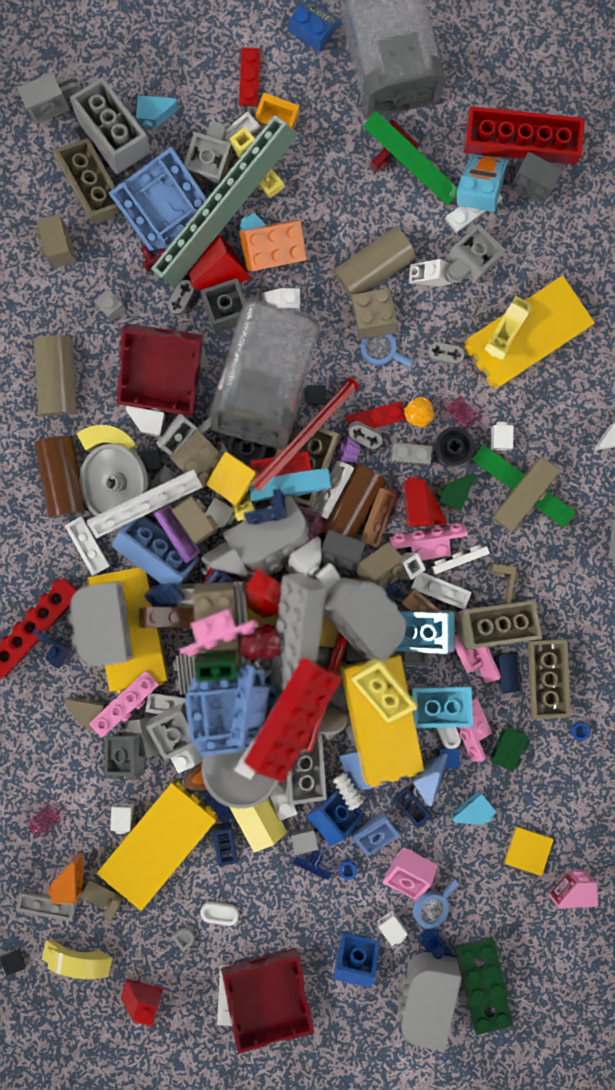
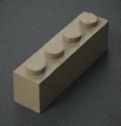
(525, 494)

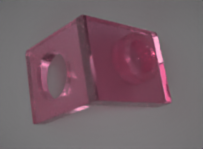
(317, 524)

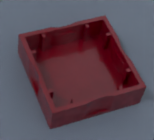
(159, 369)
(267, 1000)

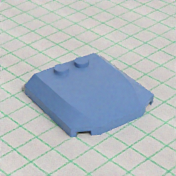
(159, 199)
(211, 715)

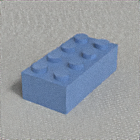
(153, 551)

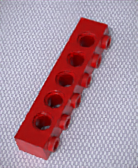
(7, 643)

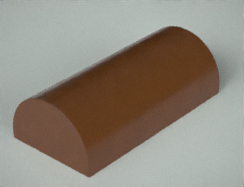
(60, 476)
(354, 502)

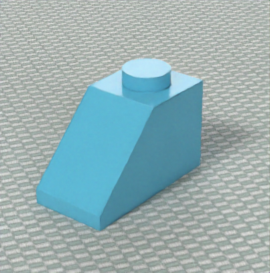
(154, 110)
(474, 811)

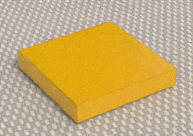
(231, 478)
(528, 850)

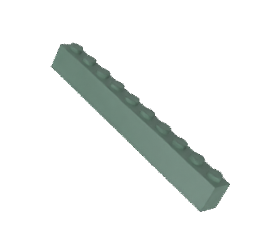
(224, 201)

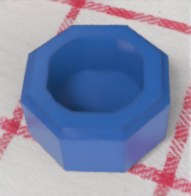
(580, 731)
(348, 869)

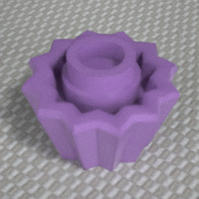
(348, 450)

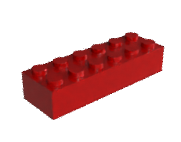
(518, 132)
(292, 720)

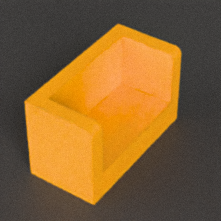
(275, 106)

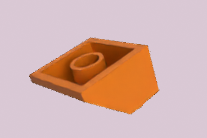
(69, 883)

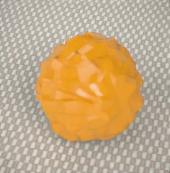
(419, 412)

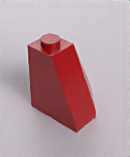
(217, 266)
(420, 504)
(263, 594)
(141, 1001)

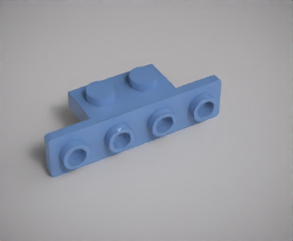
(249, 705)

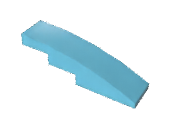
(294, 484)

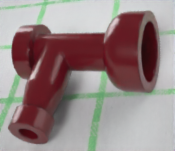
(149, 260)

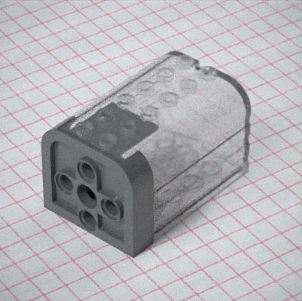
(392, 54)
(264, 374)

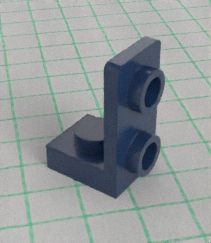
(275, 513)
(59, 650)

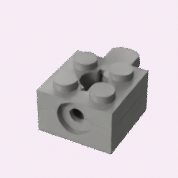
(47, 96)
(209, 155)
(473, 255)
(171, 731)

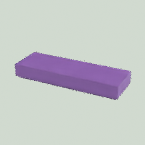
(177, 533)

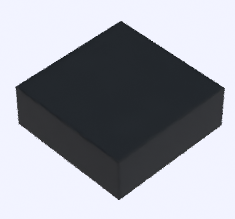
(316, 394)
(151, 460)
(12, 962)

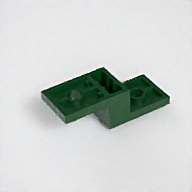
(484, 985)

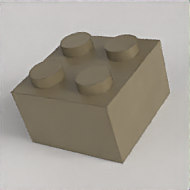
(56, 241)
(374, 313)
(199, 455)
(194, 520)
(381, 566)

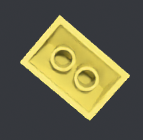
(383, 691)
(260, 825)

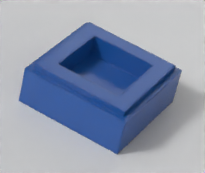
(453, 759)

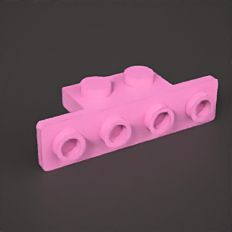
(430, 543)
(216, 629)
(477, 658)
(121, 707)
(472, 735)

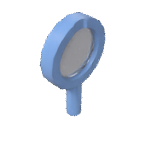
(381, 350)
(432, 907)

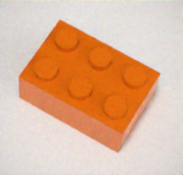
(273, 245)

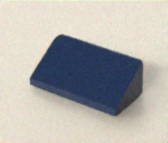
(509, 673)

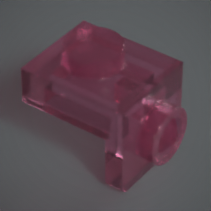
(462, 412)
(43, 821)

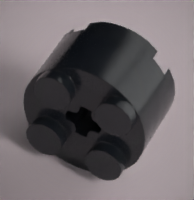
(459, 438)
(235, 448)

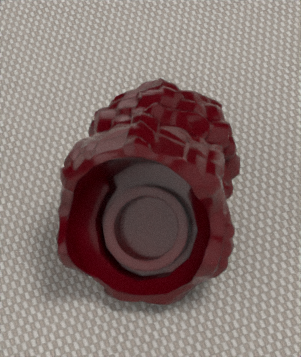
(261, 643)

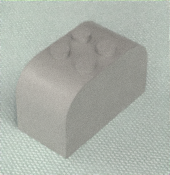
(110, 126)
(271, 542)
(365, 617)
(101, 625)
(429, 1000)

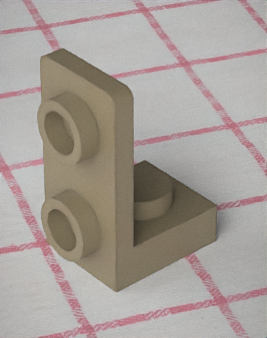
(501, 571)
(102, 897)

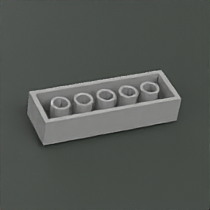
(297, 625)

